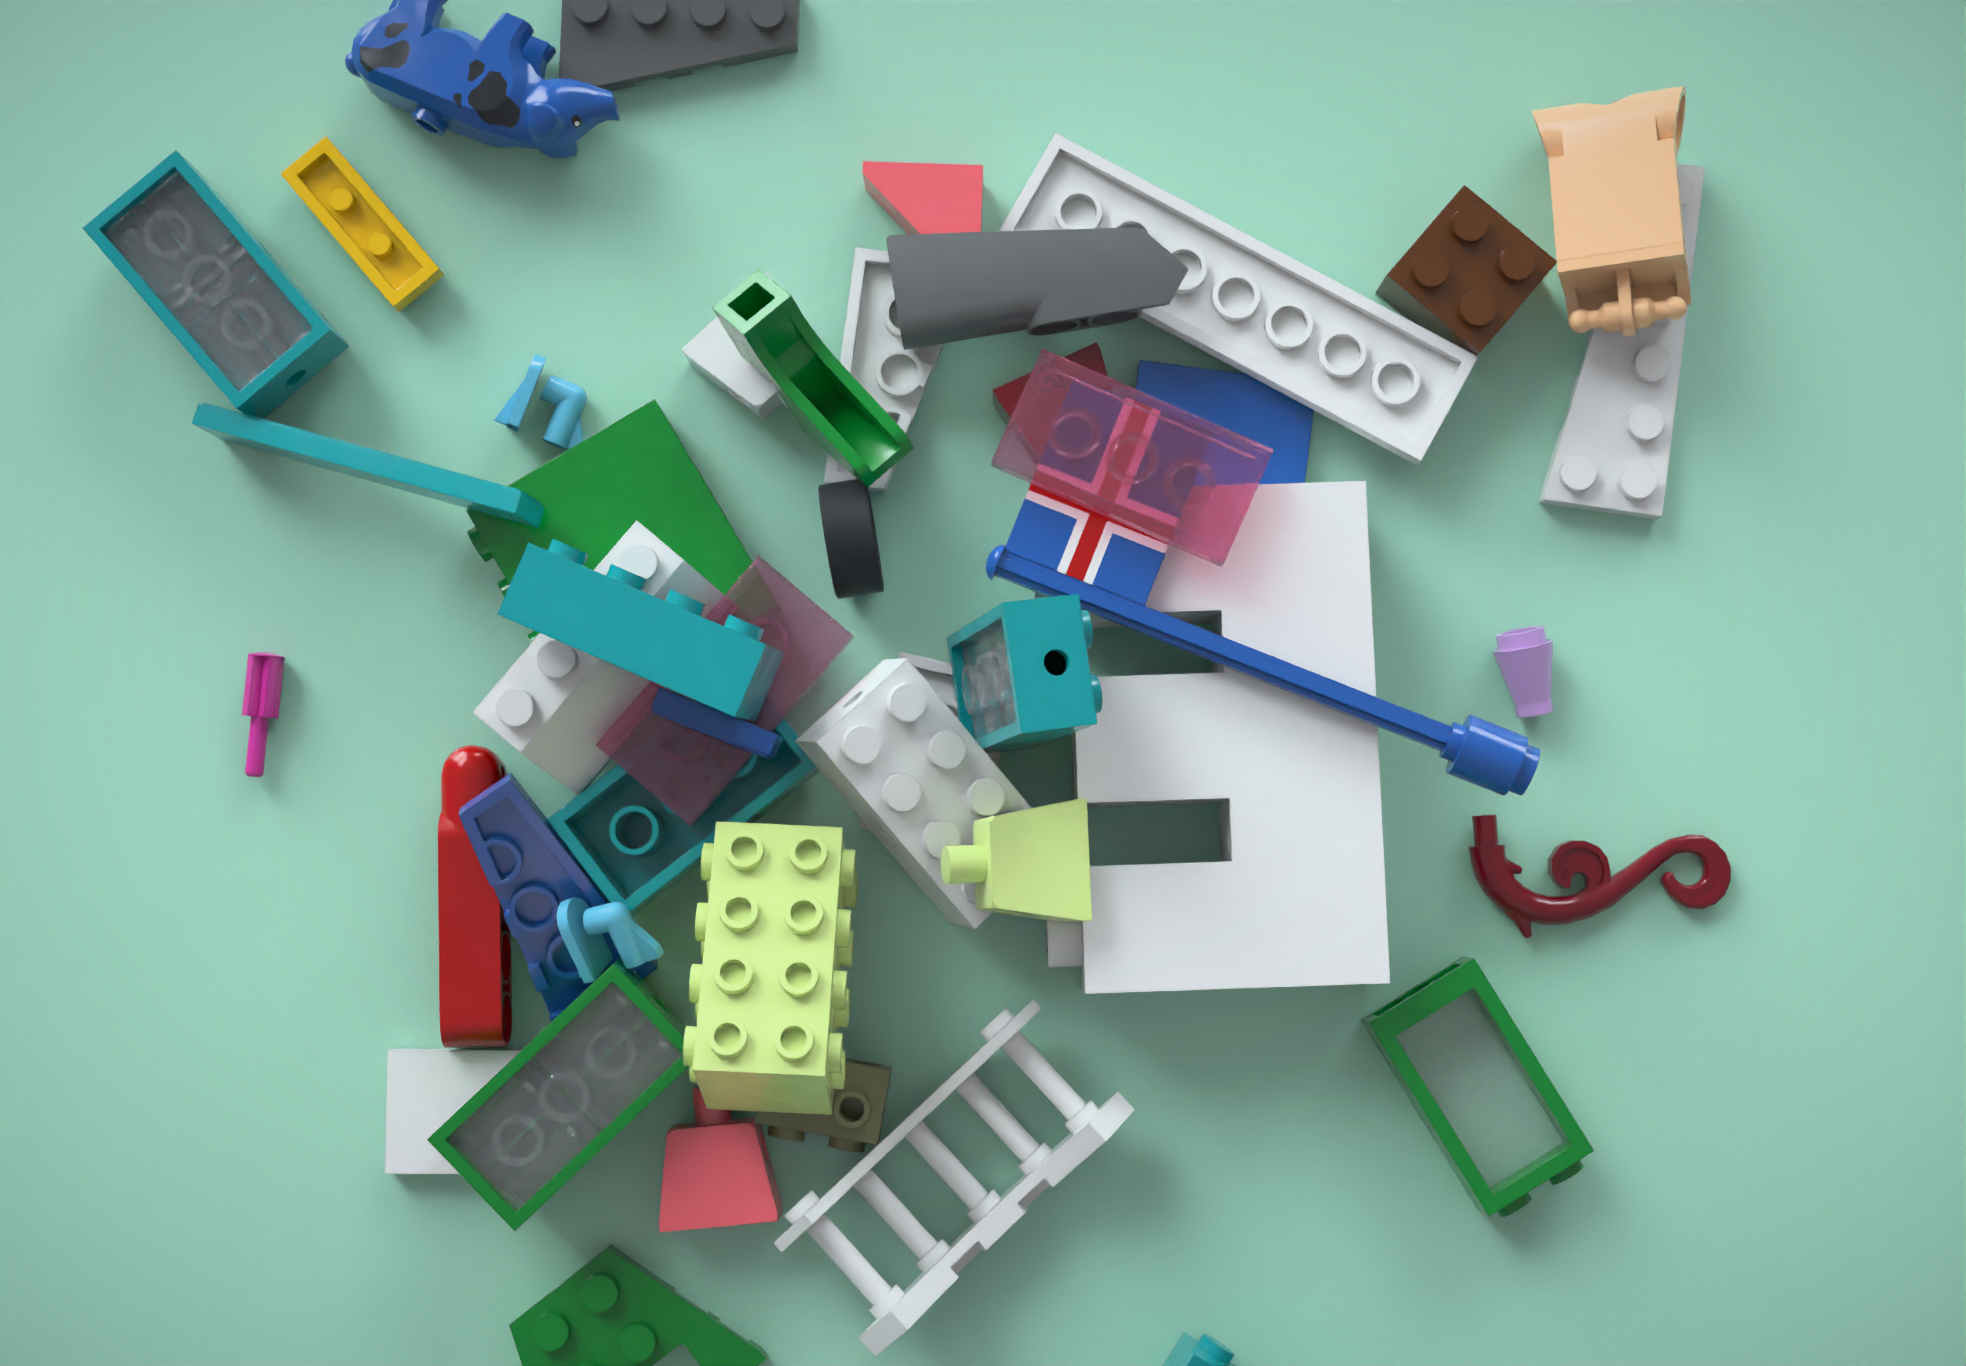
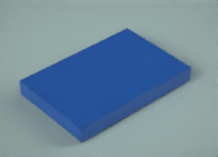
(1240, 406)

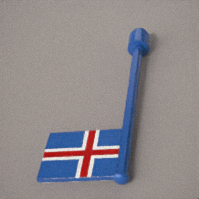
(1112, 567)

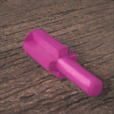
(261, 702)

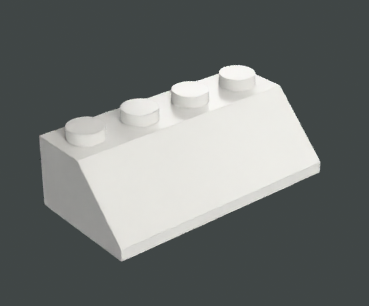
(563, 700)

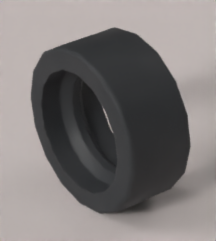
(850, 538)

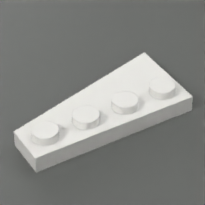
(876, 353)

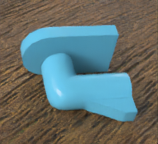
(570, 399)
(583, 931)

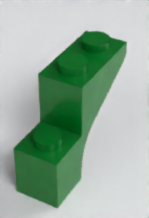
(810, 379)

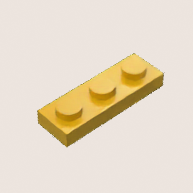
(362, 224)

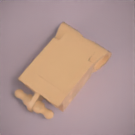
(1618, 209)

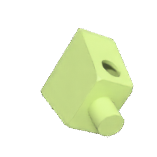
(1028, 863)

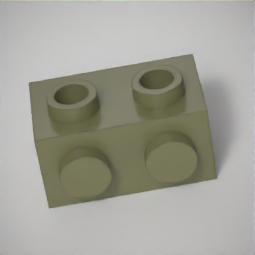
(855, 1112)

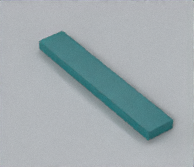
(369, 464)

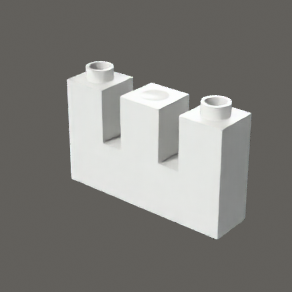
(1290, 777)

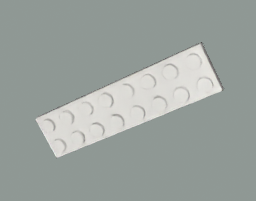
(1262, 306)

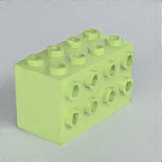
(772, 968)

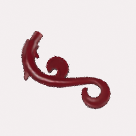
(1600, 890)

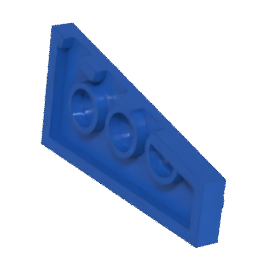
(531, 877)

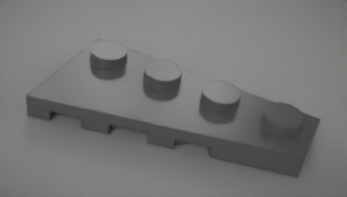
(648, 39)

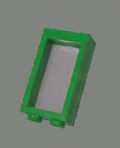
(1478, 1088)

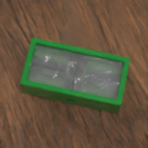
(565, 1094)

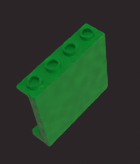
(607, 484)

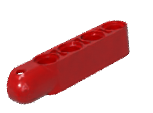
(472, 924)

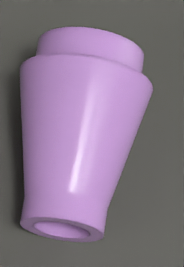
(1526, 667)

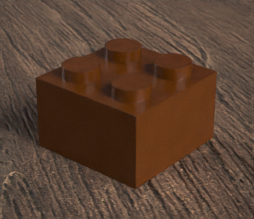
(1466, 273)

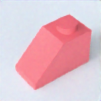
(928, 195)

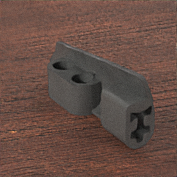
(1026, 280)

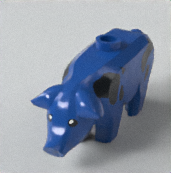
(474, 86)

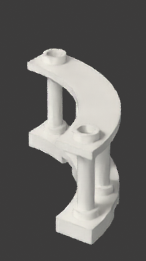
(990, 1213)

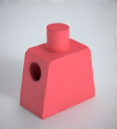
(717, 1173)

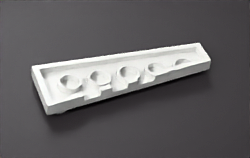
(1623, 407)

